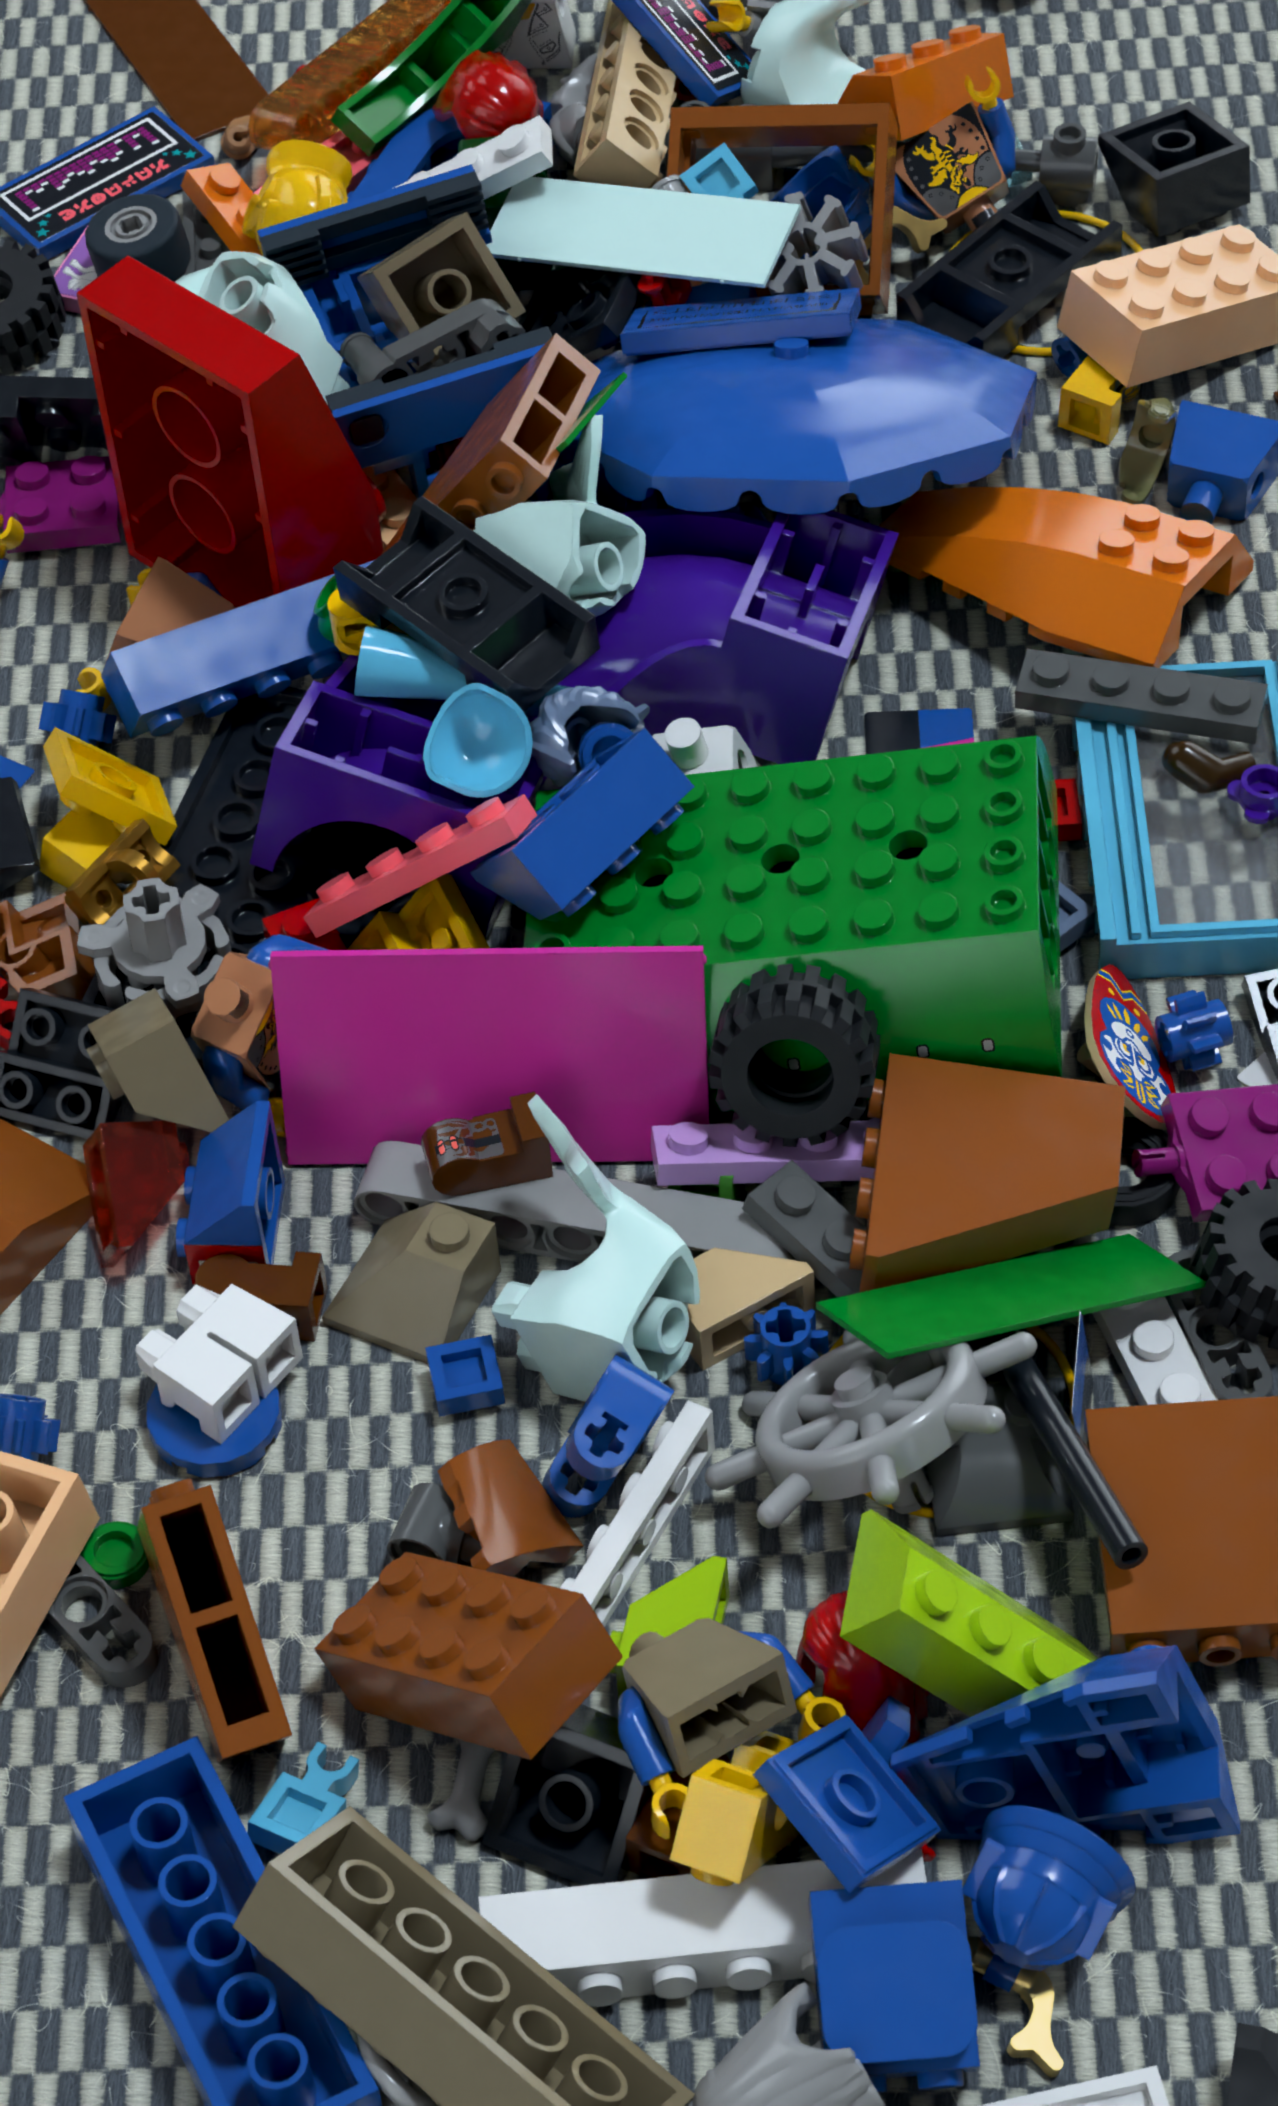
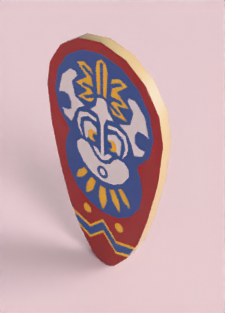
(1124, 1045)

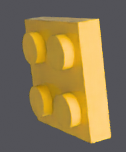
(107, 785)

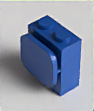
(897, 1980)

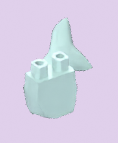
(799, 55)
(273, 303)
(573, 540)
(618, 1301)

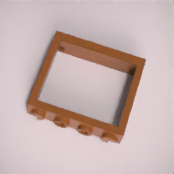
(804, 127)

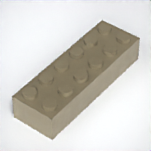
(437, 1980)

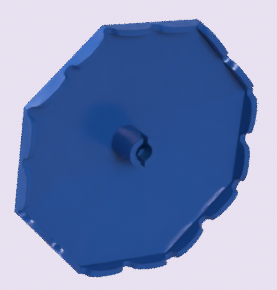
(809, 419)

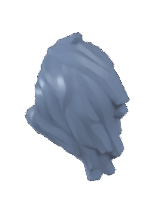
(566, 718)

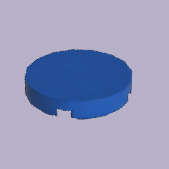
(180, 1439)

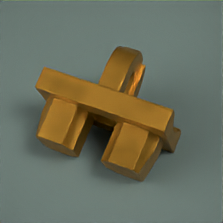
(127, 860)

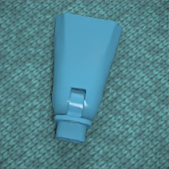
(403, 668)

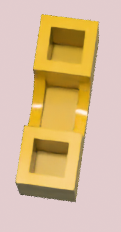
(730, 1819)

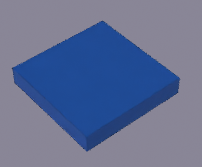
(847, 1802)

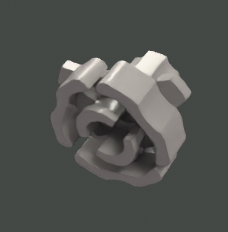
(158, 943)

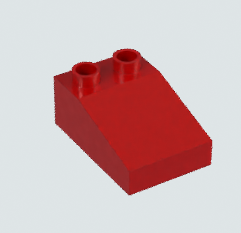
(220, 442)

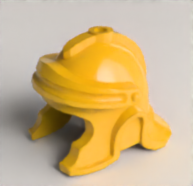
(299, 182)

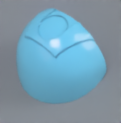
(478, 742)

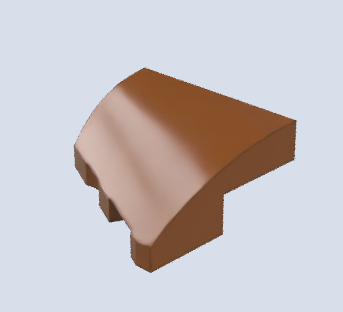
(42, 949)
(506, 1509)

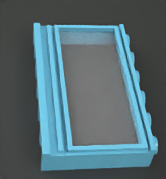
(1172, 869)

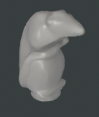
(569, 109)

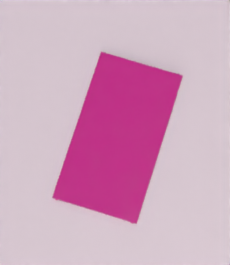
(423, 1036)

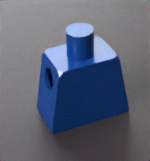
(1220, 462)

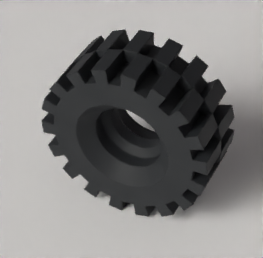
(30, 308)
(1236, 1262)

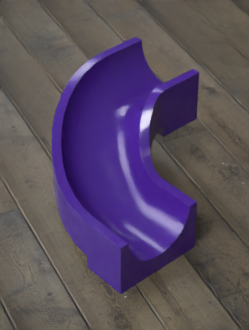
(722, 629)

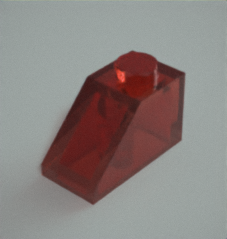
(130, 1180)

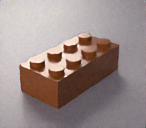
(469, 1653)

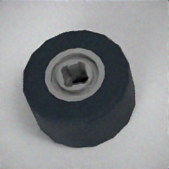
(143, 229)

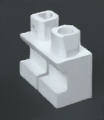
(223, 1359)

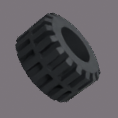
(786, 1100)

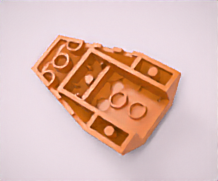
(1069, 564)

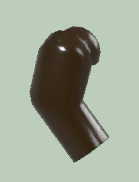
(1202, 769)

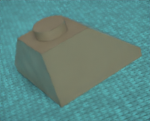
(418, 1280)

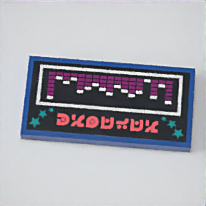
(702, 60)
(61, 196)

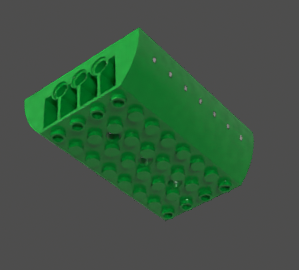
(941, 945)

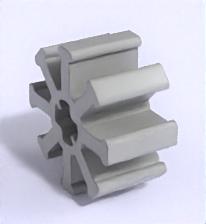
(837, 249)

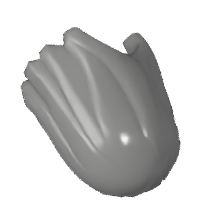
(778, 2070)

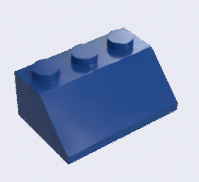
(588, 828)

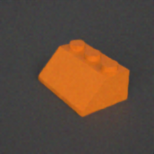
(931, 79)

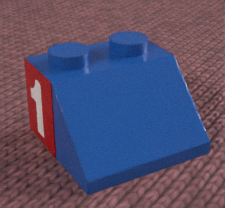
(234, 1192)

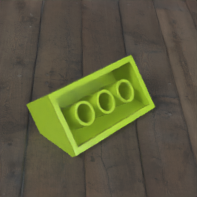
(947, 1623)

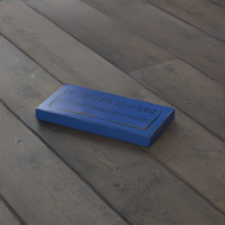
(741, 322)

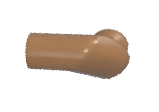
(236, 141)

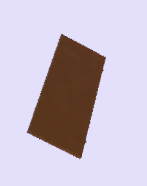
(182, 61)

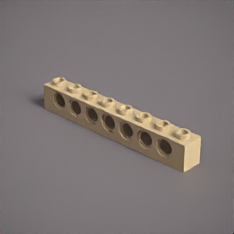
(625, 109)

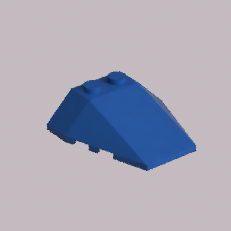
(1100, 1745)

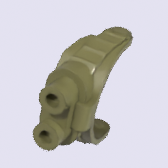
(1146, 448)

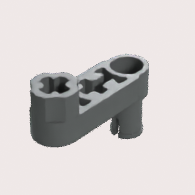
(460, 334)

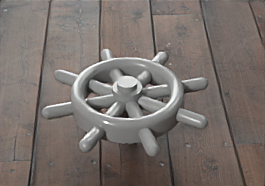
(867, 1423)

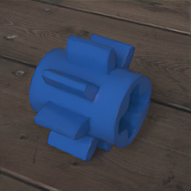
(80, 716)
(1194, 1030)
(784, 1342)
(25, 1427)

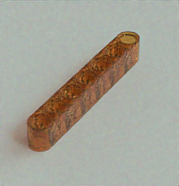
(310, 97)

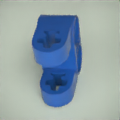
(605, 1435)

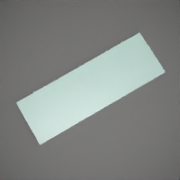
(642, 231)

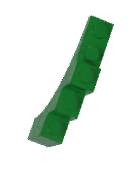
(422, 70)

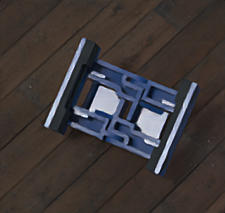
(424, 414)

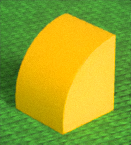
(75, 845)

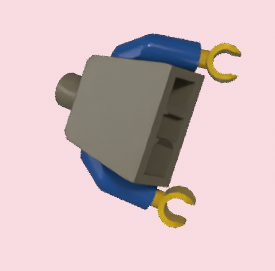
(703, 1697)

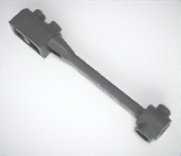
(1065, 162)

